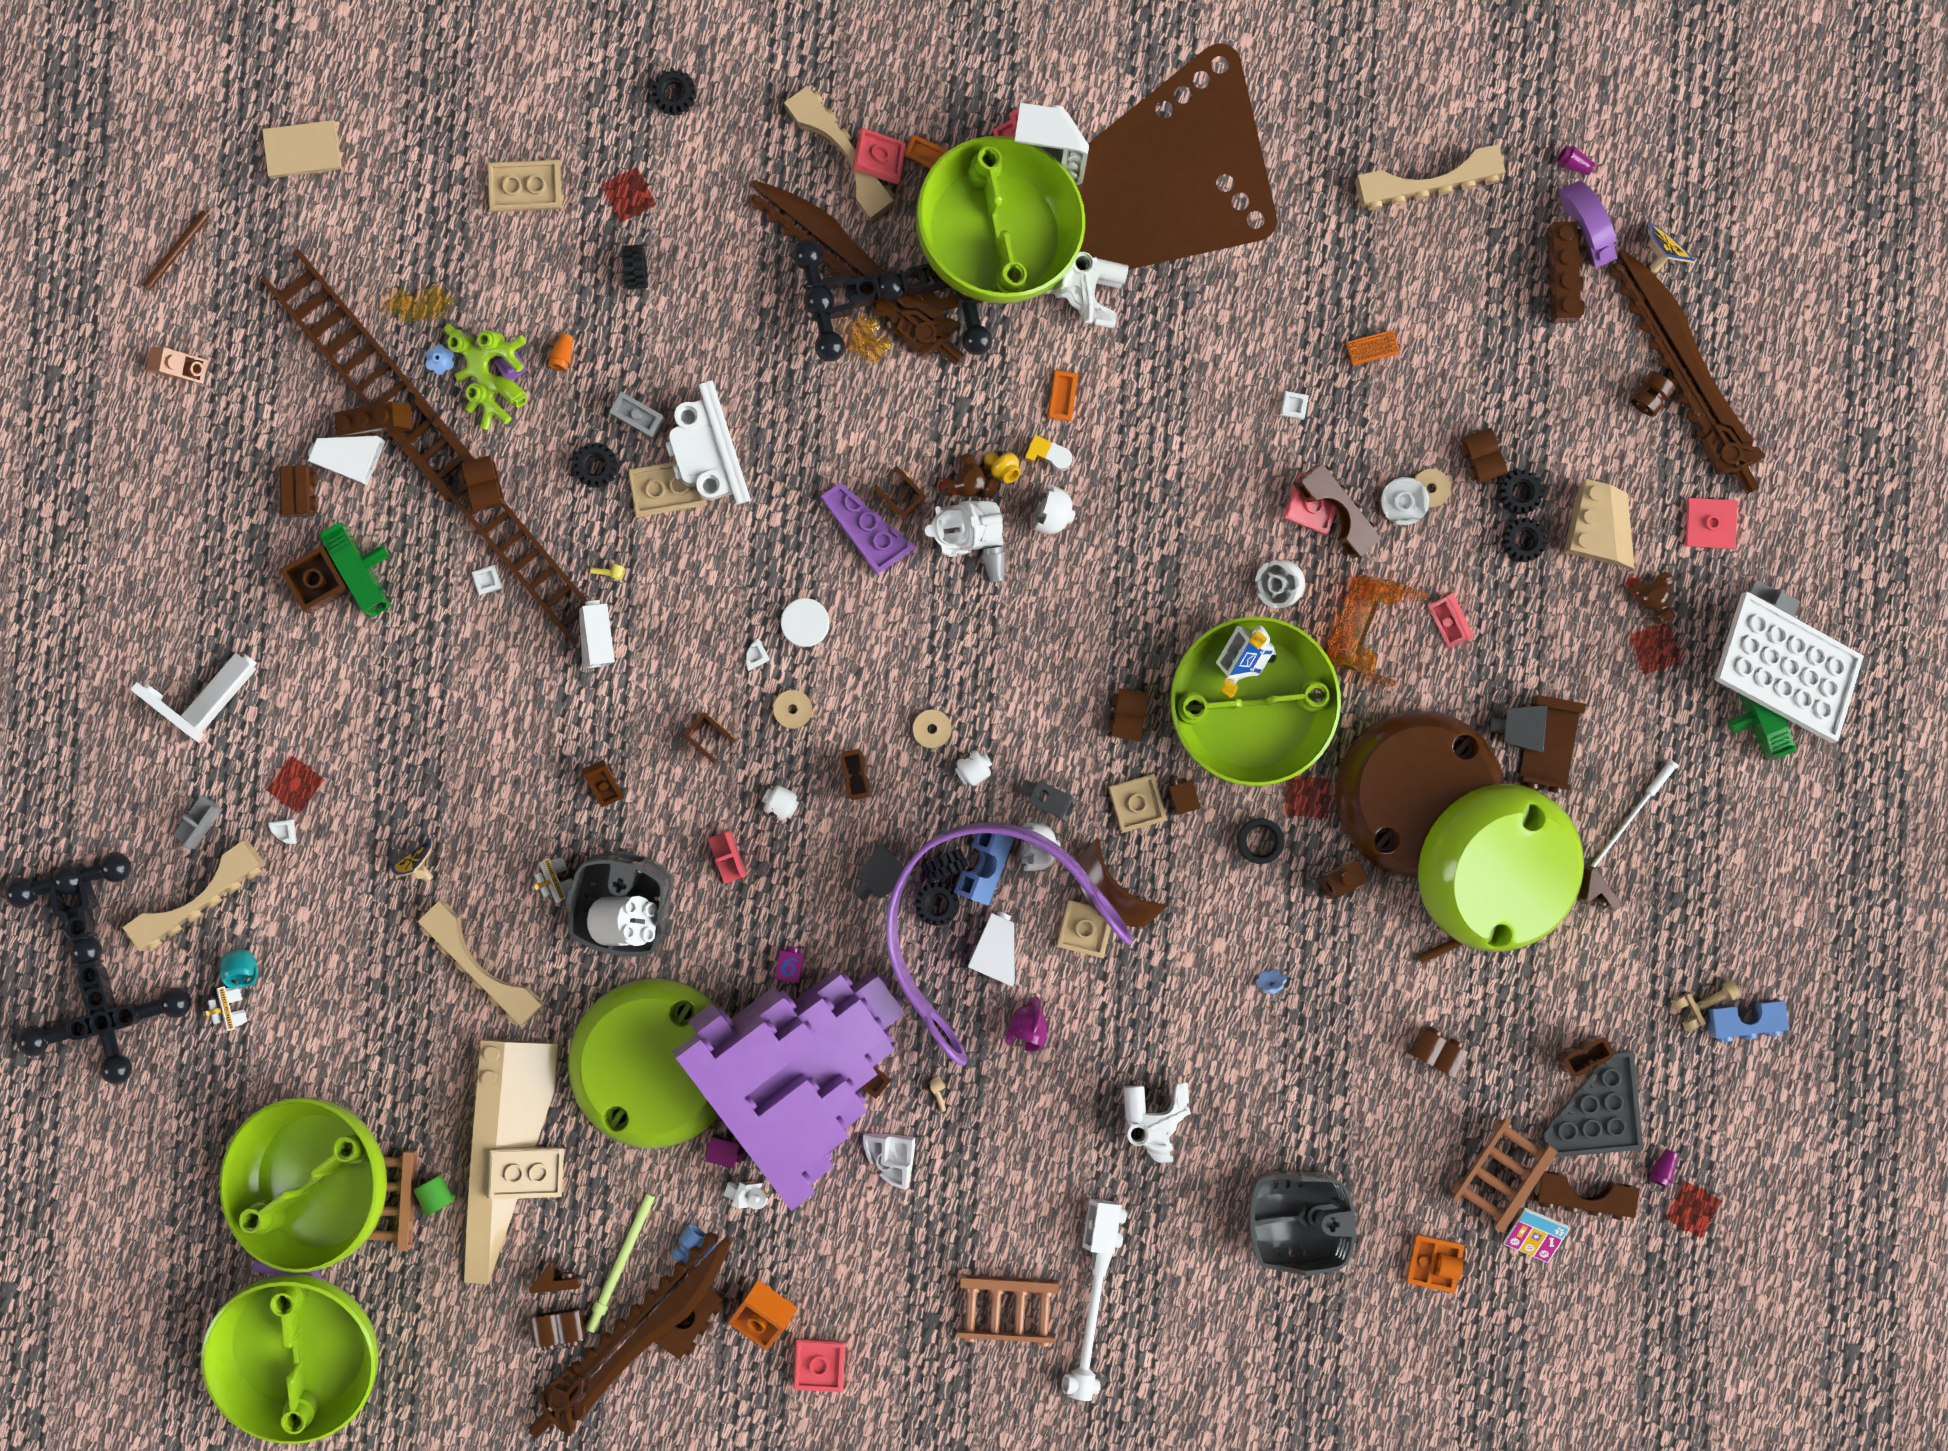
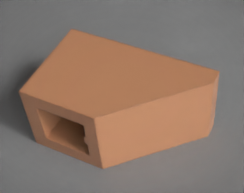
(176, 365)

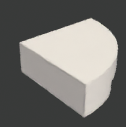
(756, 655)
(284, 831)

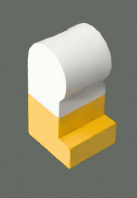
(1049, 452)

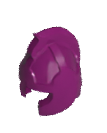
(1028, 1025)

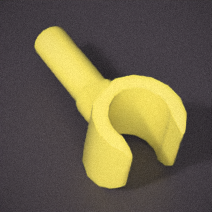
(616, 571)

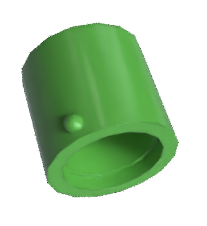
(433, 1195)

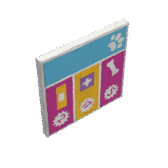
(1536, 1235)

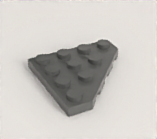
(1601, 1112)

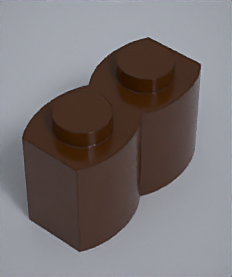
(1484, 456)
(482, 483)
(1129, 714)
(854, 767)
(1438, 1052)
(1590, 1052)
(558, 1328)

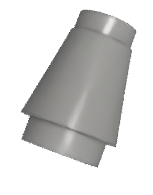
(994, 563)

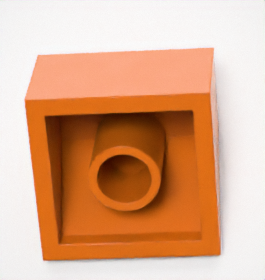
(762, 1315)

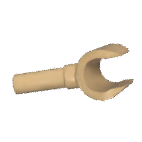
(937, 1085)

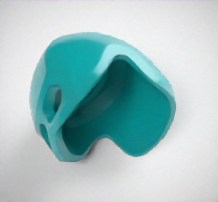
(238, 966)

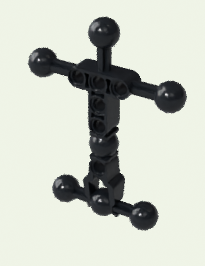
(887, 286)
(86, 953)

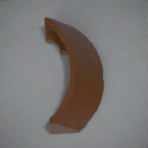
(1130, 908)

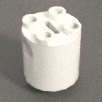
(622, 921)

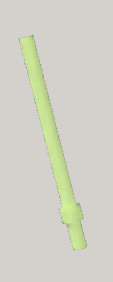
(600, 1306)

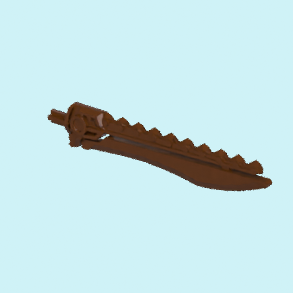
(909, 325)
(1725, 444)
(565, 1397)

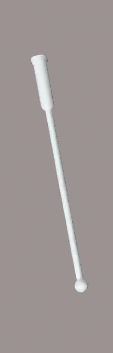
(1650, 791)

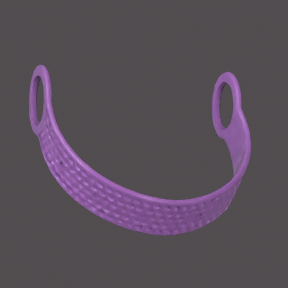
(897, 961)

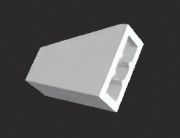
(348, 455)
(595, 635)
(996, 949)

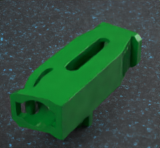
(356, 567)
(1769, 728)

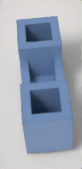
(982, 880)
(1769, 1018)

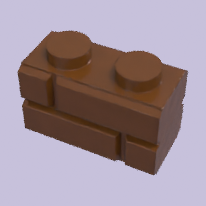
(297, 491)

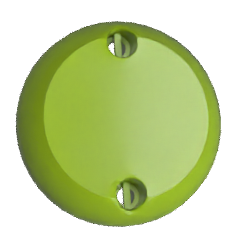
(999, 221)
(1270, 722)
(1501, 868)
(627, 1063)
(302, 1184)
(290, 1359)

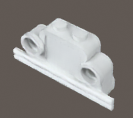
(705, 449)

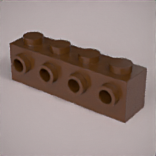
(1564, 272)

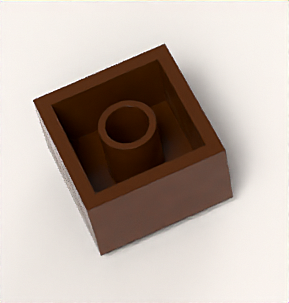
(314, 580)

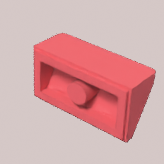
(1450, 620)

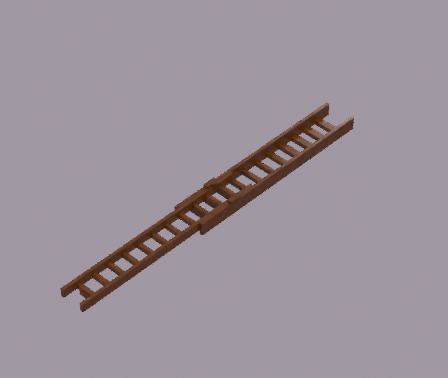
(406, 442)

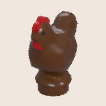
(970, 480)
(1654, 596)

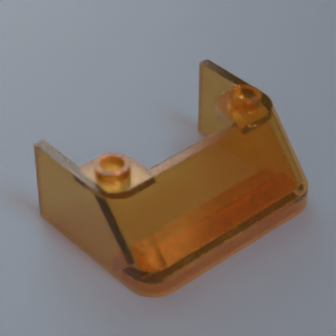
(1354, 621)

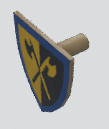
(1665, 248)
(413, 862)

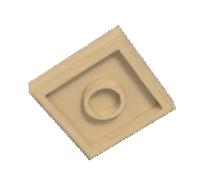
(1137, 803)
(1083, 930)

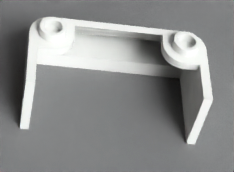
(1056, 133)

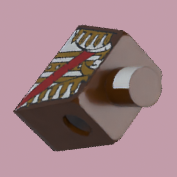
(1343, 879)

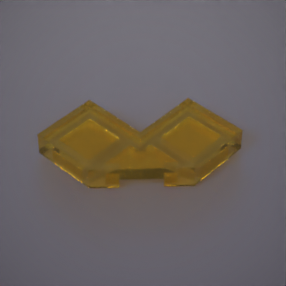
(431, 307)

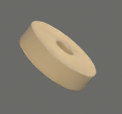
(1441, 484)
(789, 698)
(921, 725)

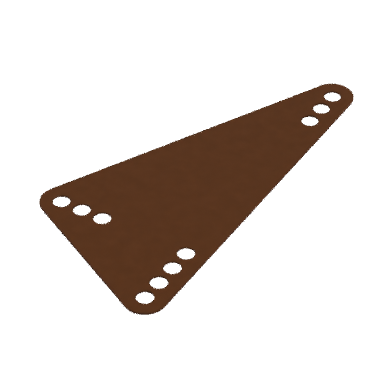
(1154, 178)

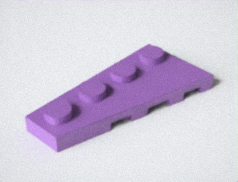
(870, 534)

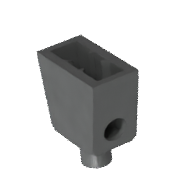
(1523, 727)
(1058, 804)
(879, 874)

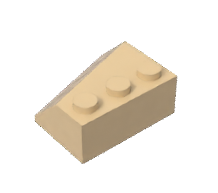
(1601, 525)

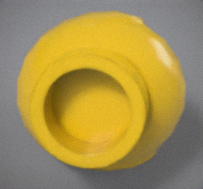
(1003, 467)

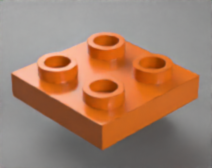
(1435, 1263)

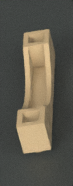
(809, 114)
(1381, 187)
(235, 866)
(445, 928)

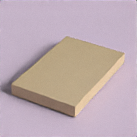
(302, 149)
(524, 185)
(658, 491)
(525, 1172)

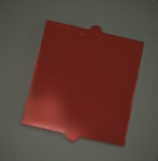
(629, 195)
(1656, 648)
(295, 784)
(1308, 797)
(1693, 1209)

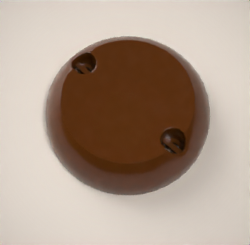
(1403, 779)

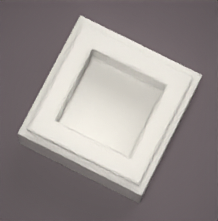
(1294, 405)
(487, 580)

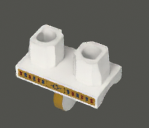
(550, 869)
(231, 1019)
(746, 1194)

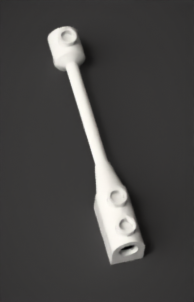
(1101, 1239)

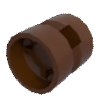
(1654, 391)

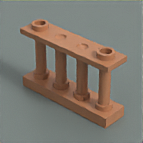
(1515, 1195)
(404, 1210)
(997, 1286)

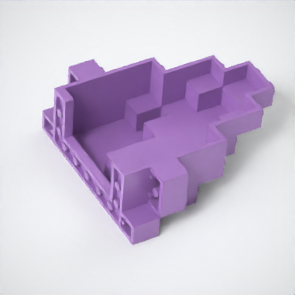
(792, 1072)

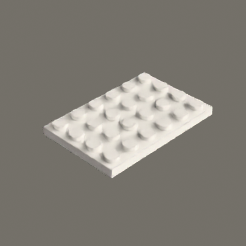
(1789, 667)

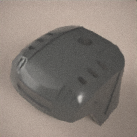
(618, 875)
(1283, 1219)

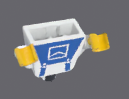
(1245, 656)

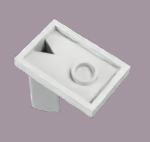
(208, 702)

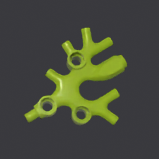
(477, 359)

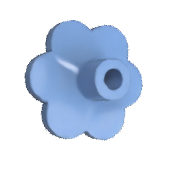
(443, 363)
(1271, 981)

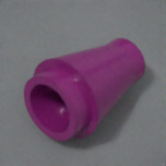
(1575, 160)
(1663, 1170)

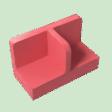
(727, 857)

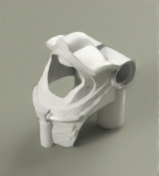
(1080, 286)
(975, 526)
(1155, 1126)

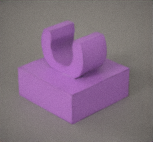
(506, 370)

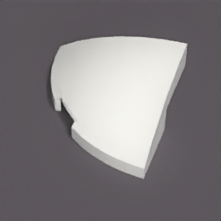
(892, 1156)

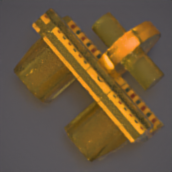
(866, 342)

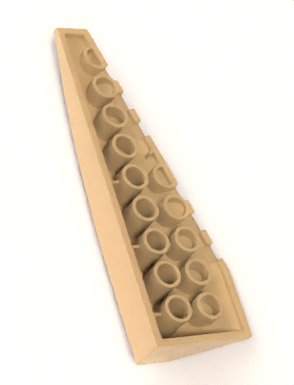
(510, 1109)

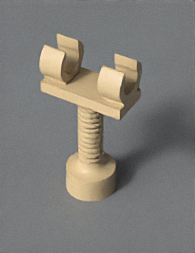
(1729, 991)

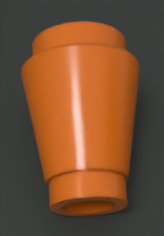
(561, 353)

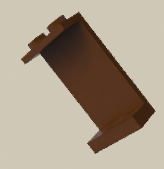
(1553, 766)

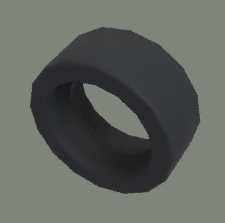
(1278, 846)

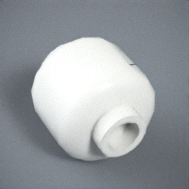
(973, 768)
(780, 802)

